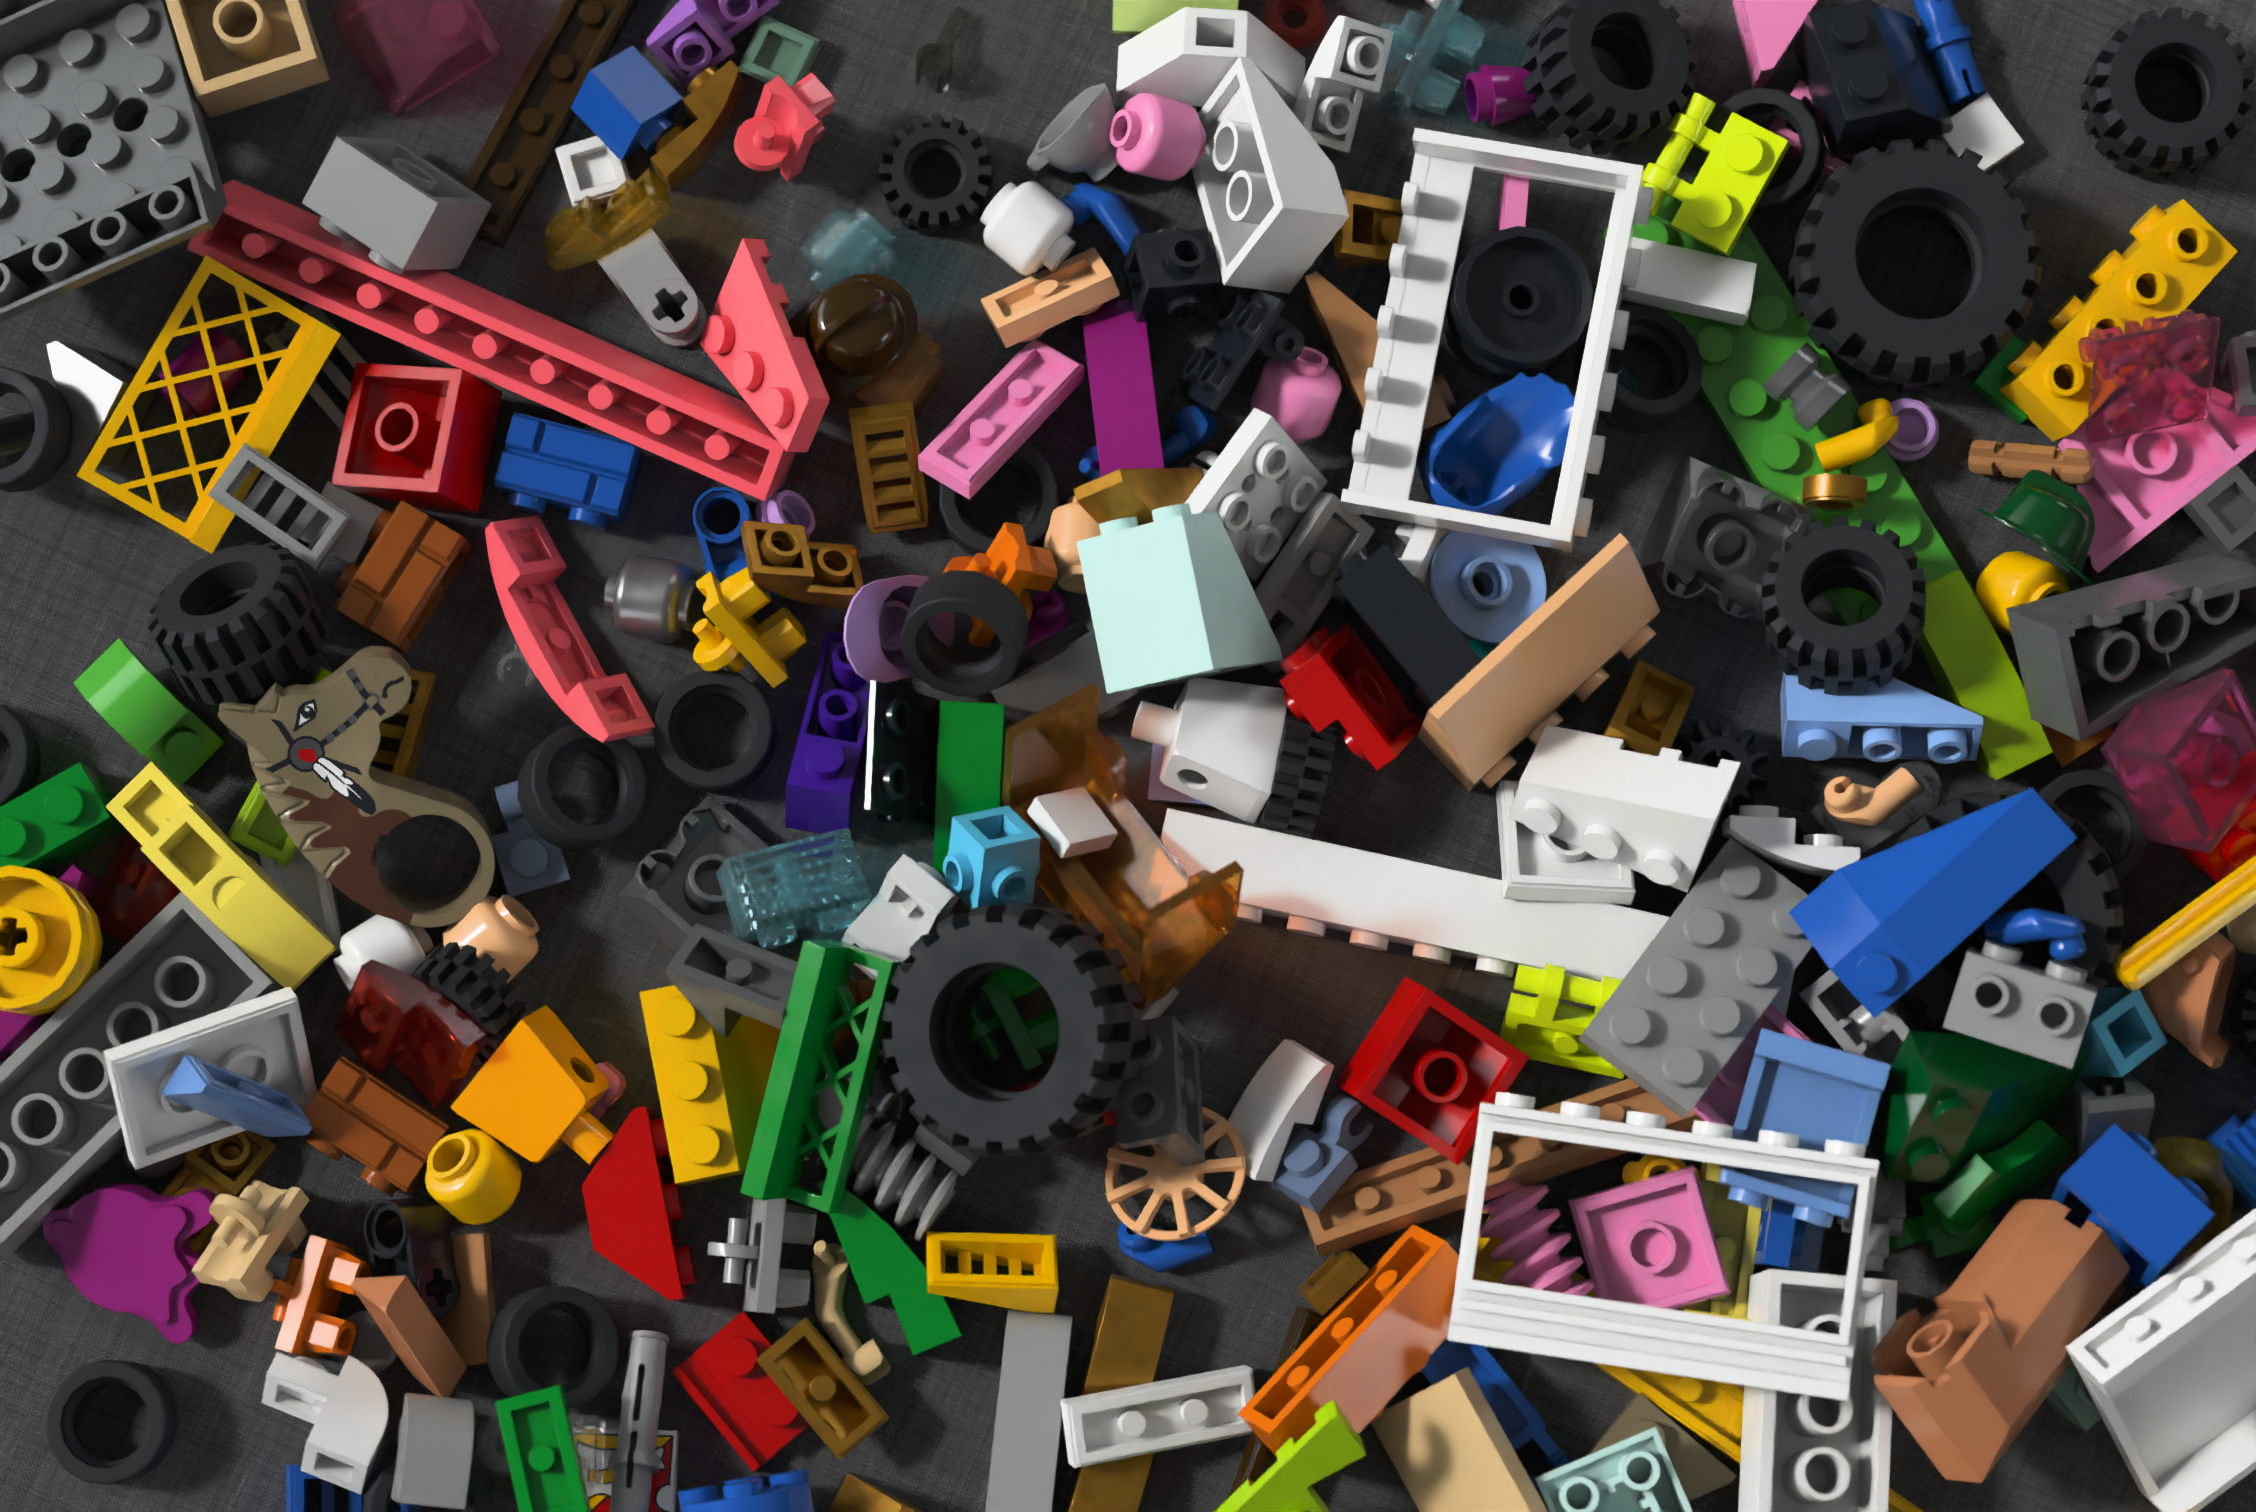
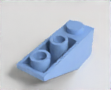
(1875, 725)

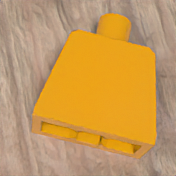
(539, 1092)

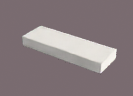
(1157, 1416)

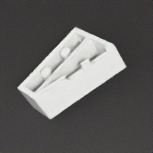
(1624, 803)

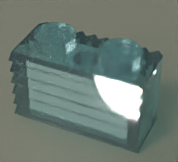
(794, 888)

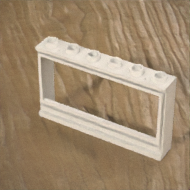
(1414, 319)
(1650, 1335)

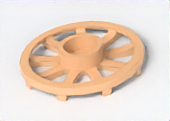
(1175, 1183)

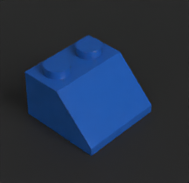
(2136, 1203)

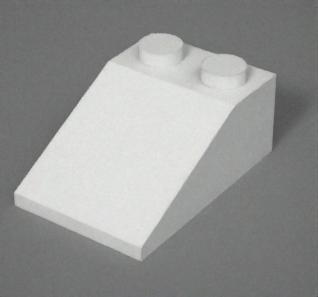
(1264, 185)

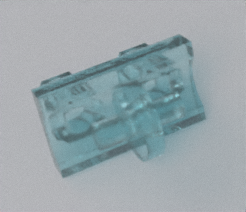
(1447, 33)

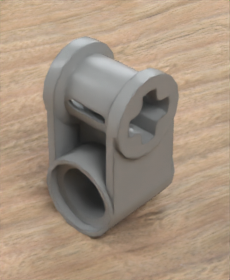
(652, 282)

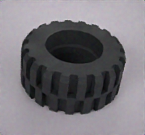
(1962, 202)
(2083, 889)
(935, 1044)

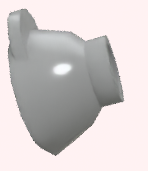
(1079, 136)

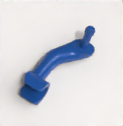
(1194, 426)

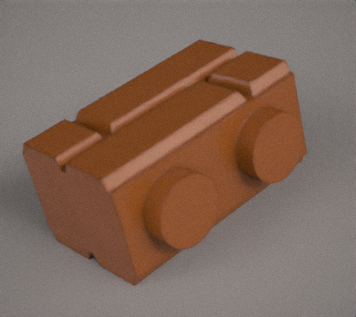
(401, 575)
(375, 1126)

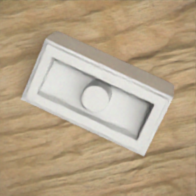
(1692, 282)

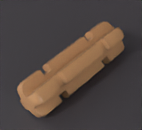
(2017, 459)

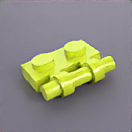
(1730, 180)
(1551, 1029)

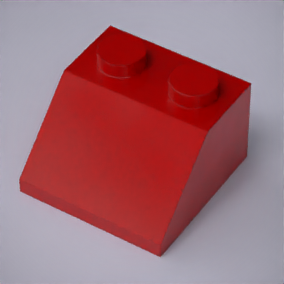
(417, 436)
(1431, 1069)

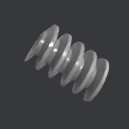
(899, 1176)

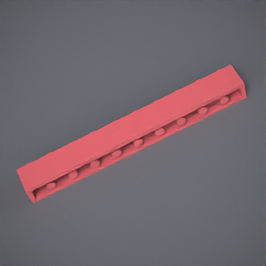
(499, 342)

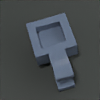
(524, 857)
(1321, 1163)

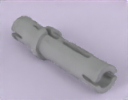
(641, 1402)

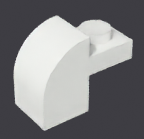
(904, 909)
(345, 1411)

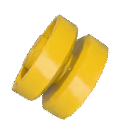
(60, 945)

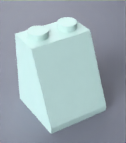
(1171, 601)

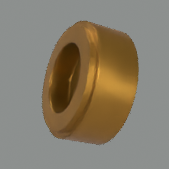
(1834, 492)

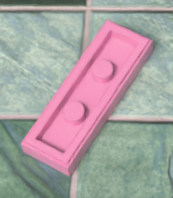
(1001, 418)

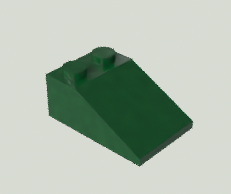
(1961, 1099)

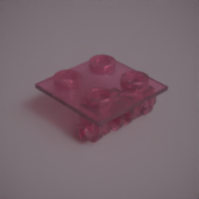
(2149, 374)

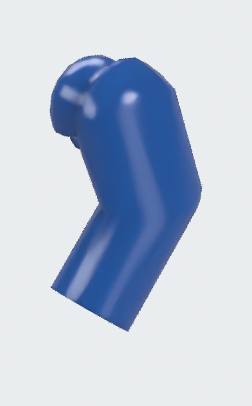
(2037, 925)
(1163, 1255)

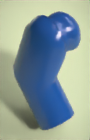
(1106, 208)

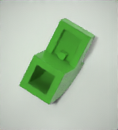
(147, 712)

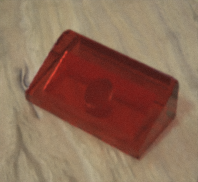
(131, 892)

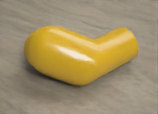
(1862, 442)

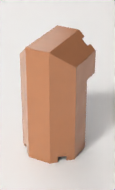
(1999, 1336)

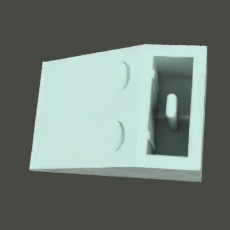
(1618, 1478)

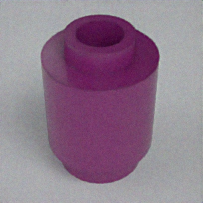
(200, 394)

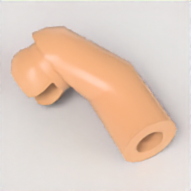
(1869, 805)

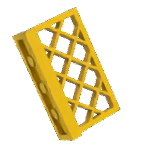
(260, 429)

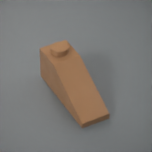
(1353, 344)

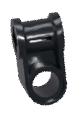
(414, 1241)

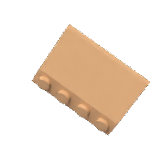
(1542, 666)

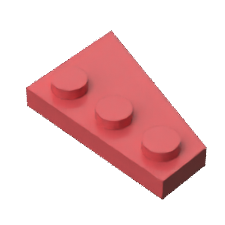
(759, 353)

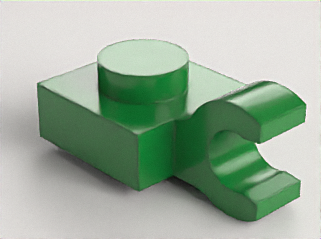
(1940, 1233)

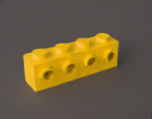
(2154, 277)

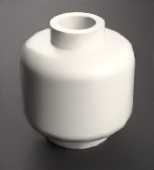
(1028, 227)
(383, 941)

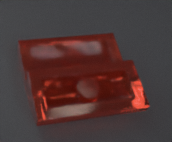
(410, 1025)

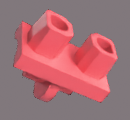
(784, 126)

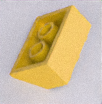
(707, 1085)

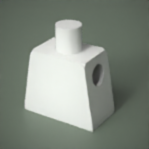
(1218, 742)

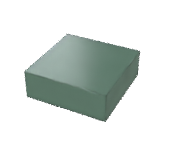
(778, 51)

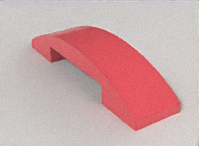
(549, 637)

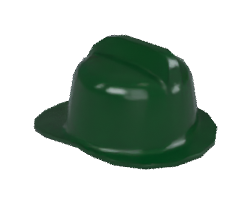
(2050, 516)

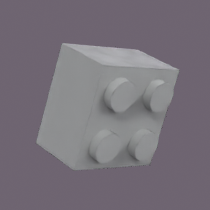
(395, 205)

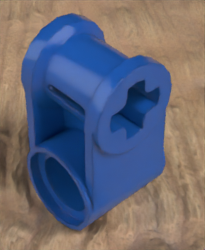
(724, 552)

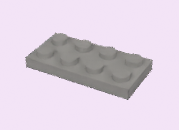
(1703, 980)

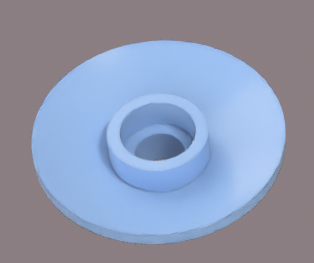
(1510, 577)

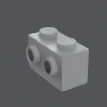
(2021, 1003)

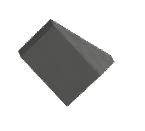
(92, 392)
(2101, 1102)

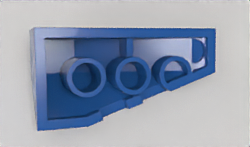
(1912, 904)

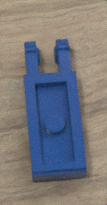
(1507, 1402)

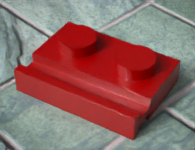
(739, 1393)

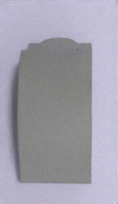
(433, 1451)

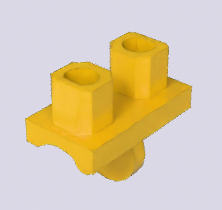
(735, 630)

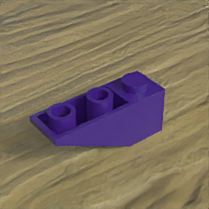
(830, 745)

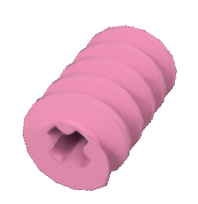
(1530, 1244)

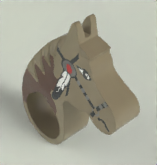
(316, 772)

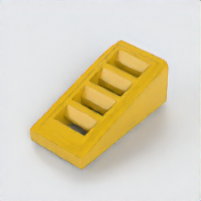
(1015, 1251)

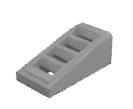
(327, 536)

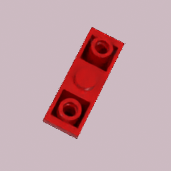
(636, 1209)

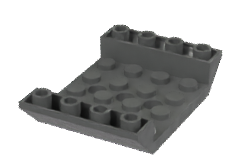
(130, 193)

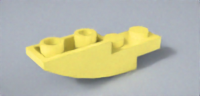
(220, 877)

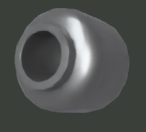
(653, 598)

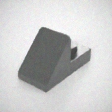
(731, 979)

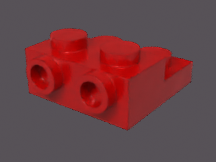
(1343, 681)

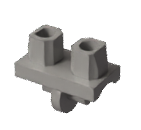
(765, 1282)

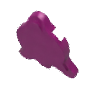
(134, 1252)

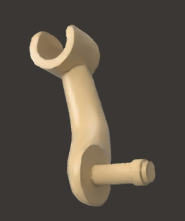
(830, 1278)

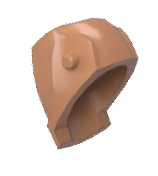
(2193, 998)

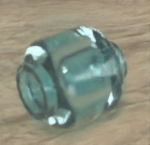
(847, 246)

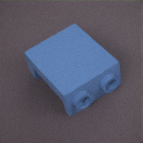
(1809, 1094)

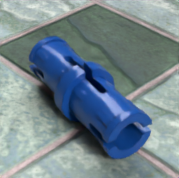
(1949, 46)

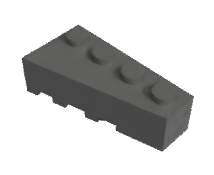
(2130, 639)

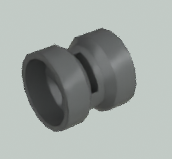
(1810, 390)

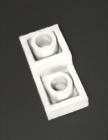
(1343, 68)
(1773, 840)
(1280, 1094)

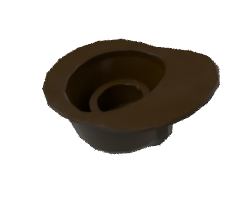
(857, 331)

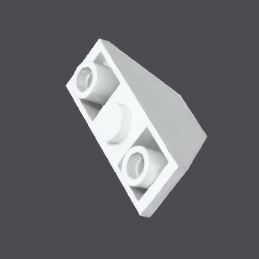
(1196, 49)

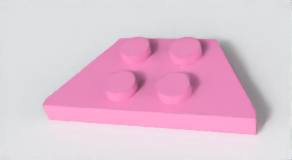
(2156, 473)

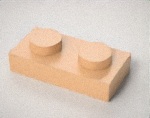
(1050, 298)

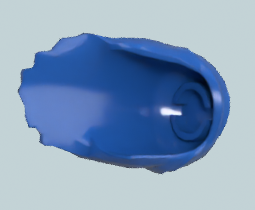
(1498, 446)

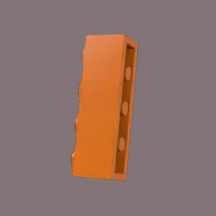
(1365, 1344)

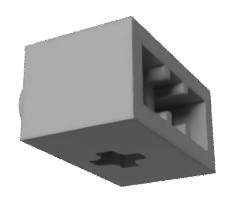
(1854, 1026)

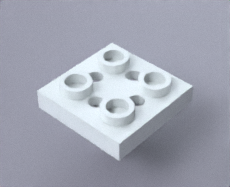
(1258, 489)

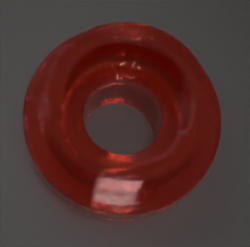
(1296, 37)

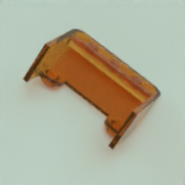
(1136, 885)

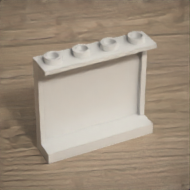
(2181, 1374)

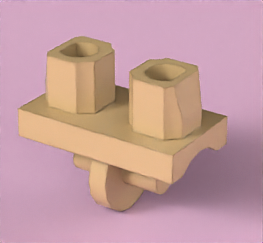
(248, 1236)

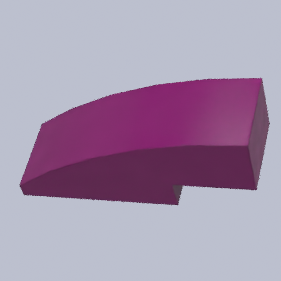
(1122, 389)

